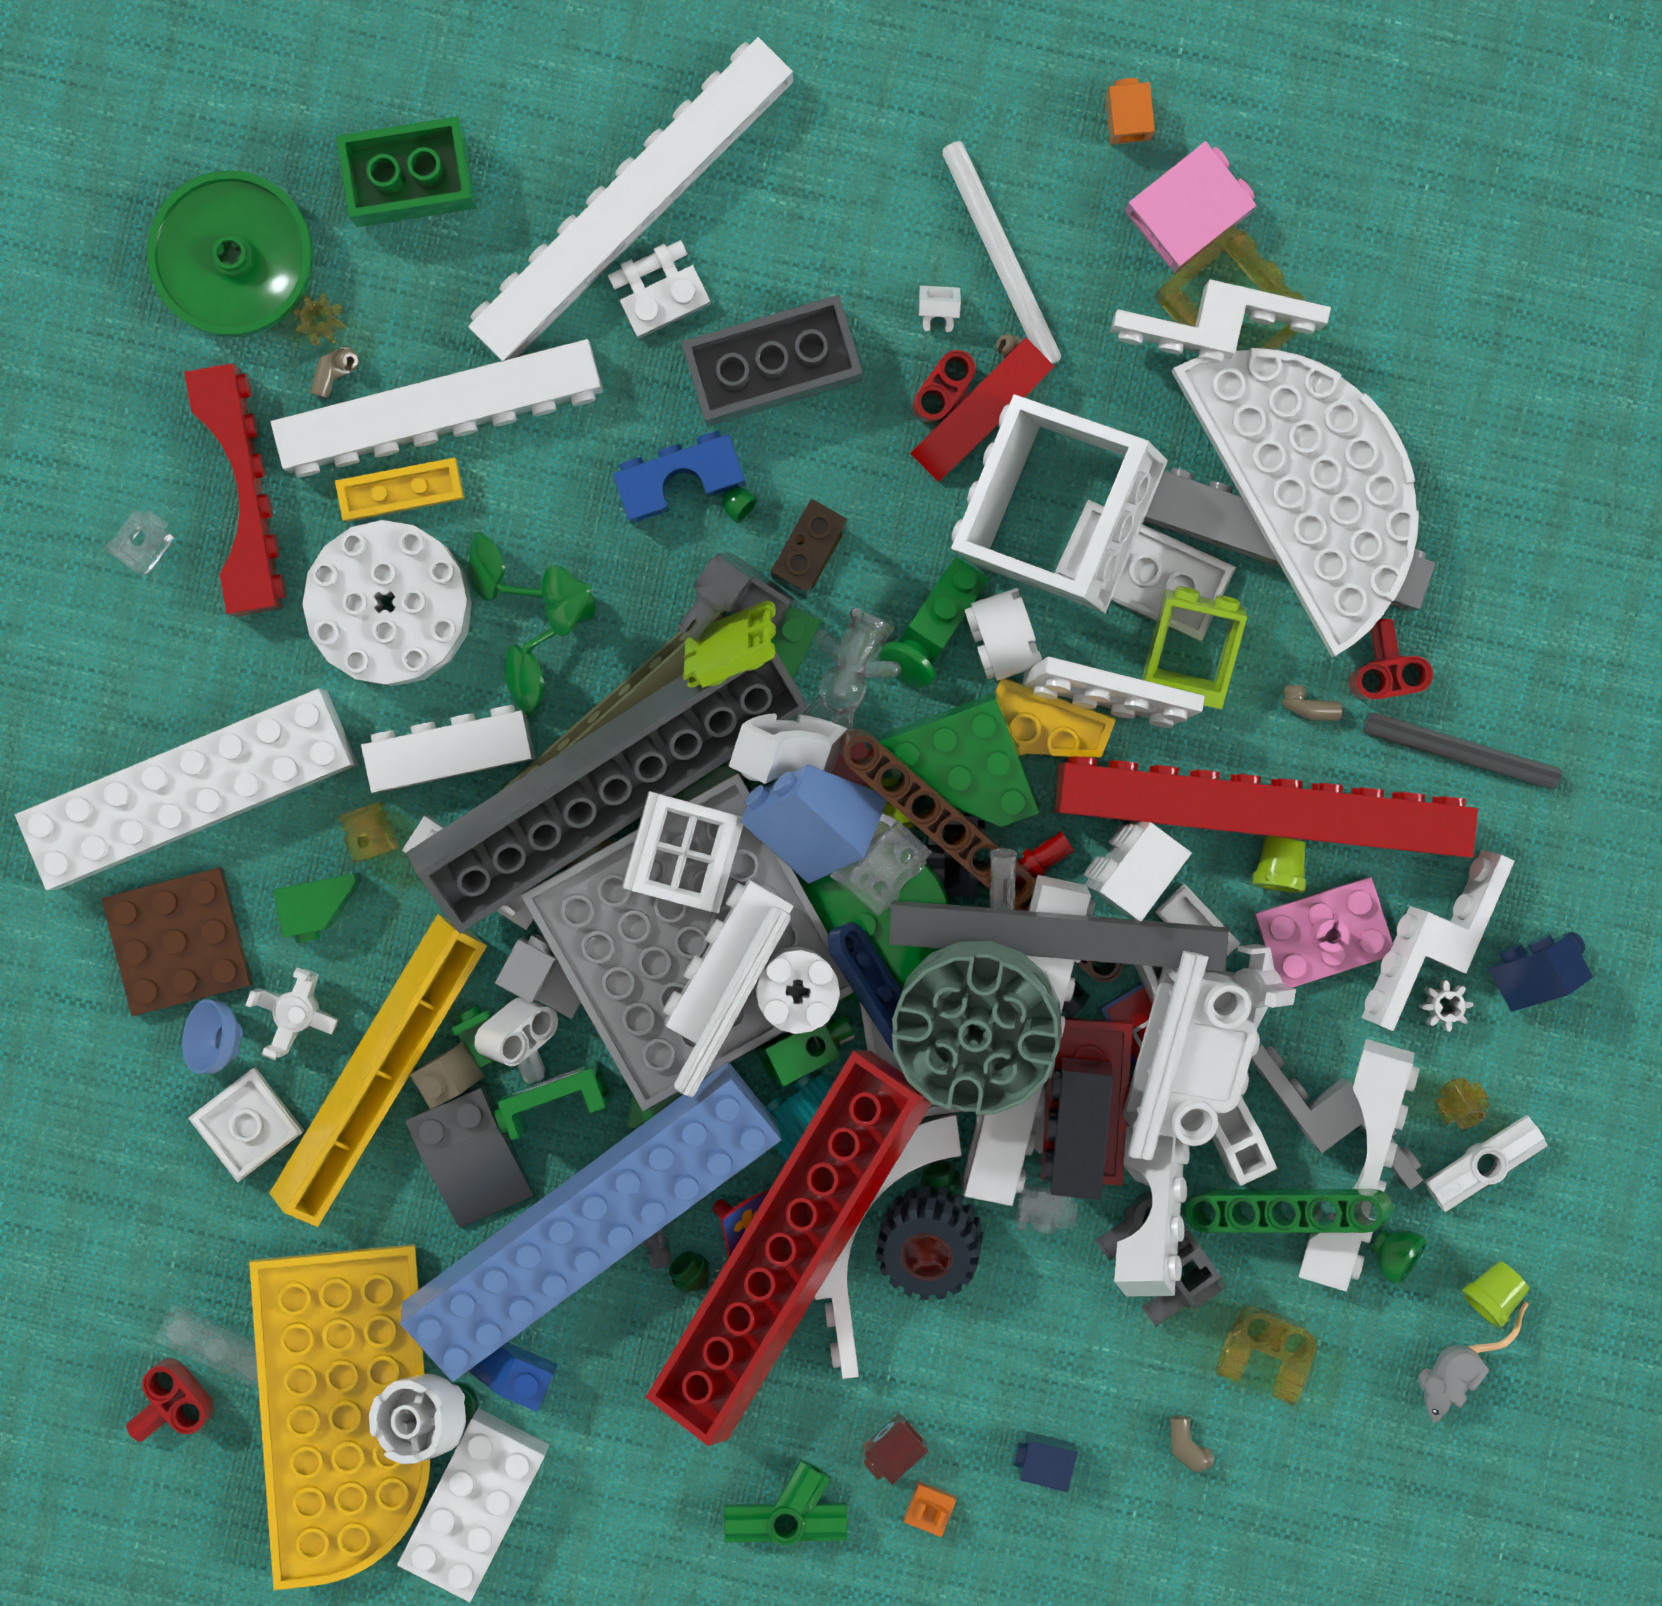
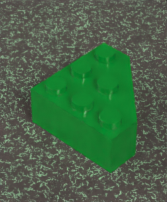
(969, 760)

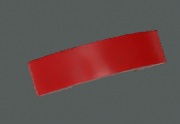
(981, 409)

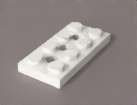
(1118, 692)

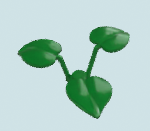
(566, 602)

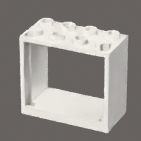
(1116, 526)

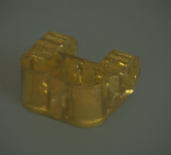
(1272, 1341)

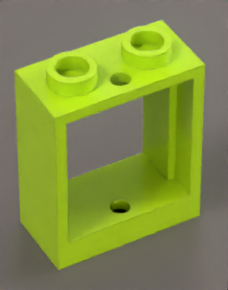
(1222, 607)

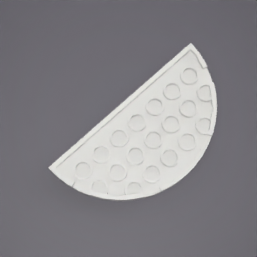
(1317, 478)

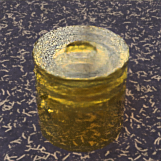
(368, 832)

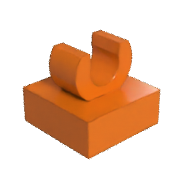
(929, 1508)

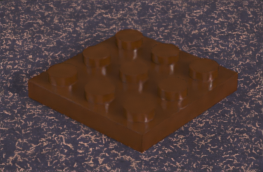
(177, 941)

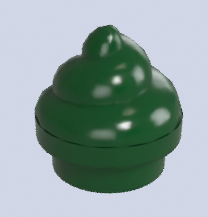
(941, 1175)
(690, 1272)

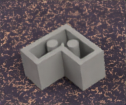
(537, 975)

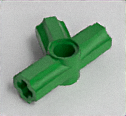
(798, 1498)

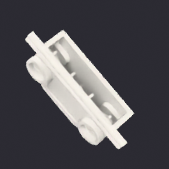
(1190, 1057)

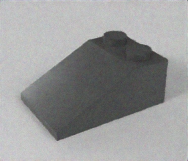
(470, 1156)

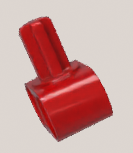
(949, 391)
(1389, 667)
(168, 1403)

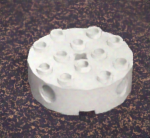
(346, 605)

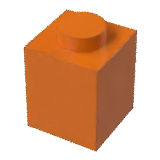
(1129, 111)

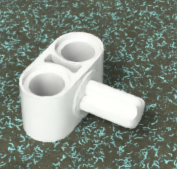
(516, 1035)

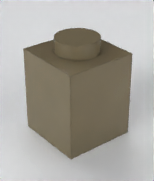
(447, 1075)

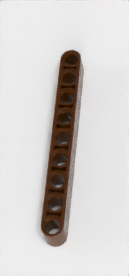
(936, 817)

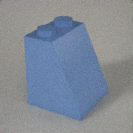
(814, 820)

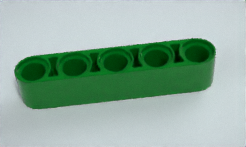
(1306, 1205)

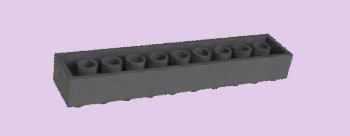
(594, 790)

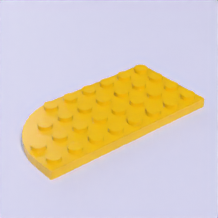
(322, 1356)

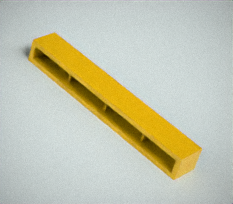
(377, 1071)

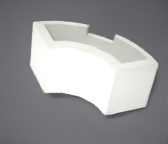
(773, 746)

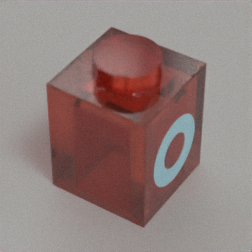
(894, 1449)

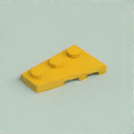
(1052, 724)

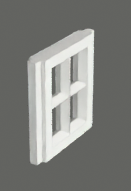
(648, 843)

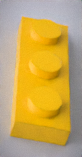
(399, 489)

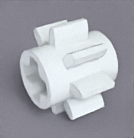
(1435, 1008)

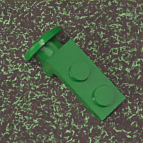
(934, 624)

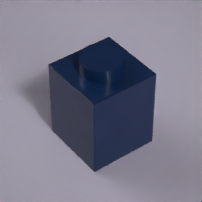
(1045, 1461)

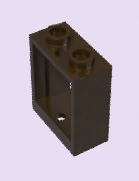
(803, 564)

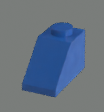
(516, 1375)

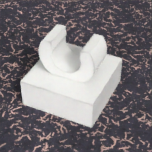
(939, 302)

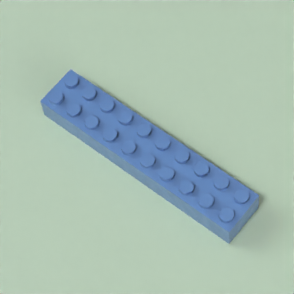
(589, 1222)

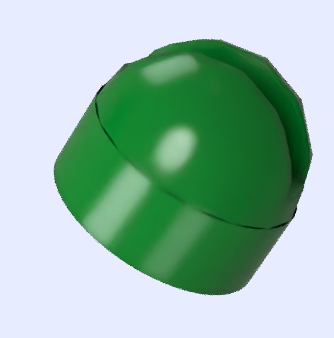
(738, 503)

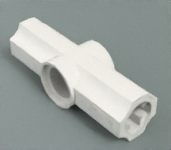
(1508, 1150)

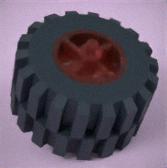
(929, 1243)

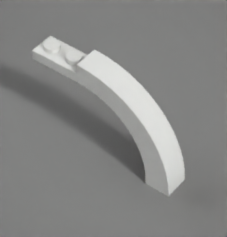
(932, 1141)

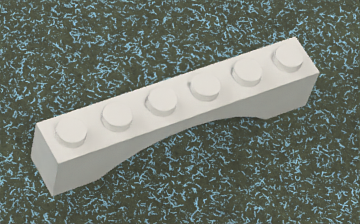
(1380, 1088)
(1237, 1135)

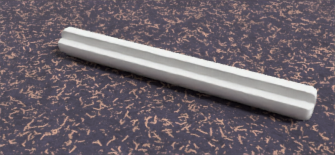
(732, 1001)

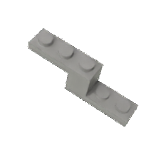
(1329, 1114)

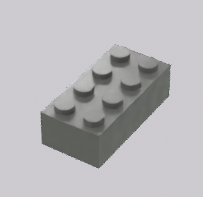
(772, 360)

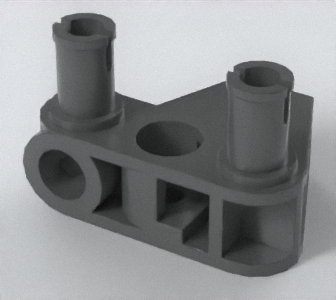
(731, 586)
(1194, 1286)

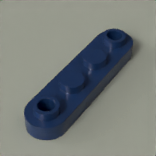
(866, 975)

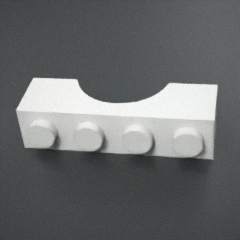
(1149, 1258)

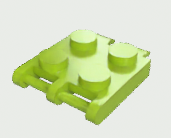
(731, 646)

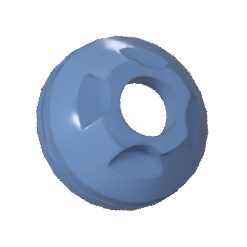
(210, 1037)

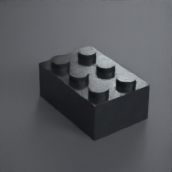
(1078, 1128)

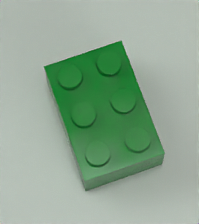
(406, 172)

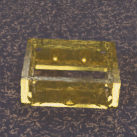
(1242, 250)

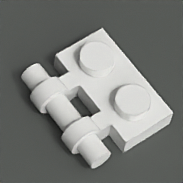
(665, 300)

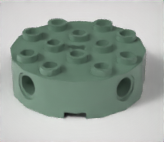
(970, 1066)

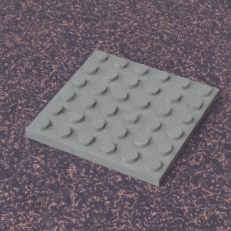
(633, 948)

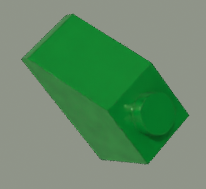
(313, 905)

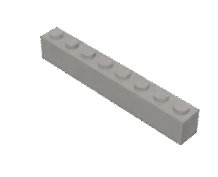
(1225, 521)

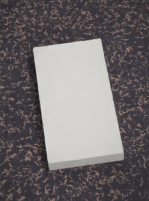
(1153, 566)

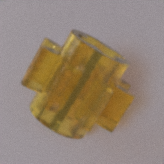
(315, 309)
(1462, 1103)

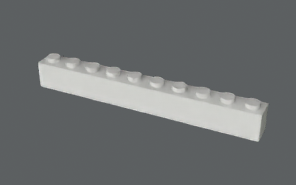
(632, 200)

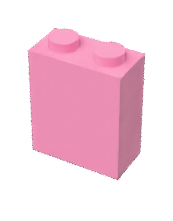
(1191, 206)

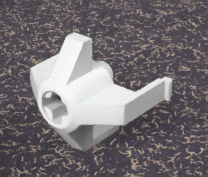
(1261, 982)
(292, 1012)

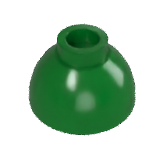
(1398, 1253)

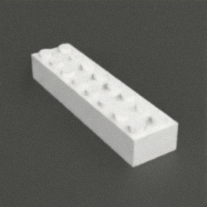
(186, 789)

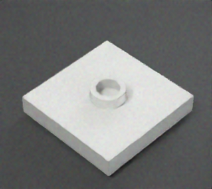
(246, 1124)

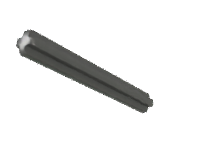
(1462, 750)

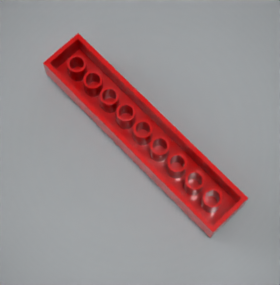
(1269, 810)
(789, 1247)

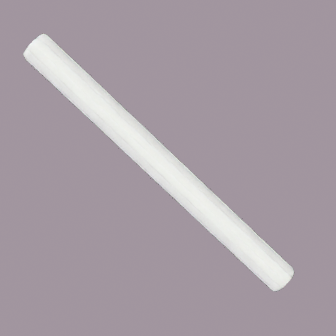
(1000, 250)

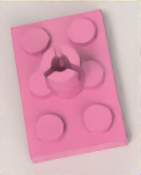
(1325, 932)

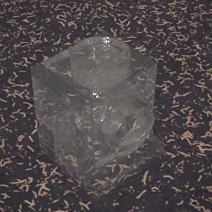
(145, 556)
(1044, 1210)

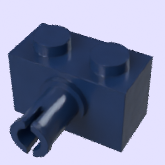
(1541, 971)

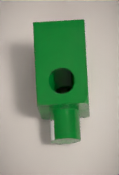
(787, 1056)

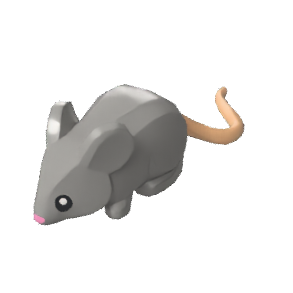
(1457, 1371)

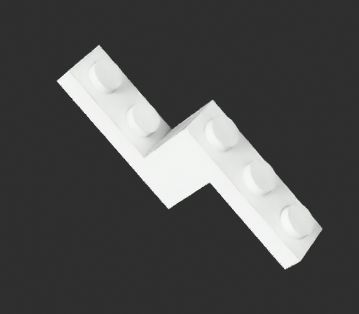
(1219, 321)
(1440, 940)

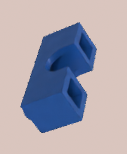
(644, 484)

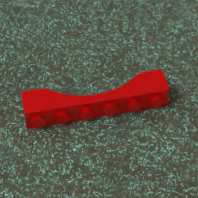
(250, 574)

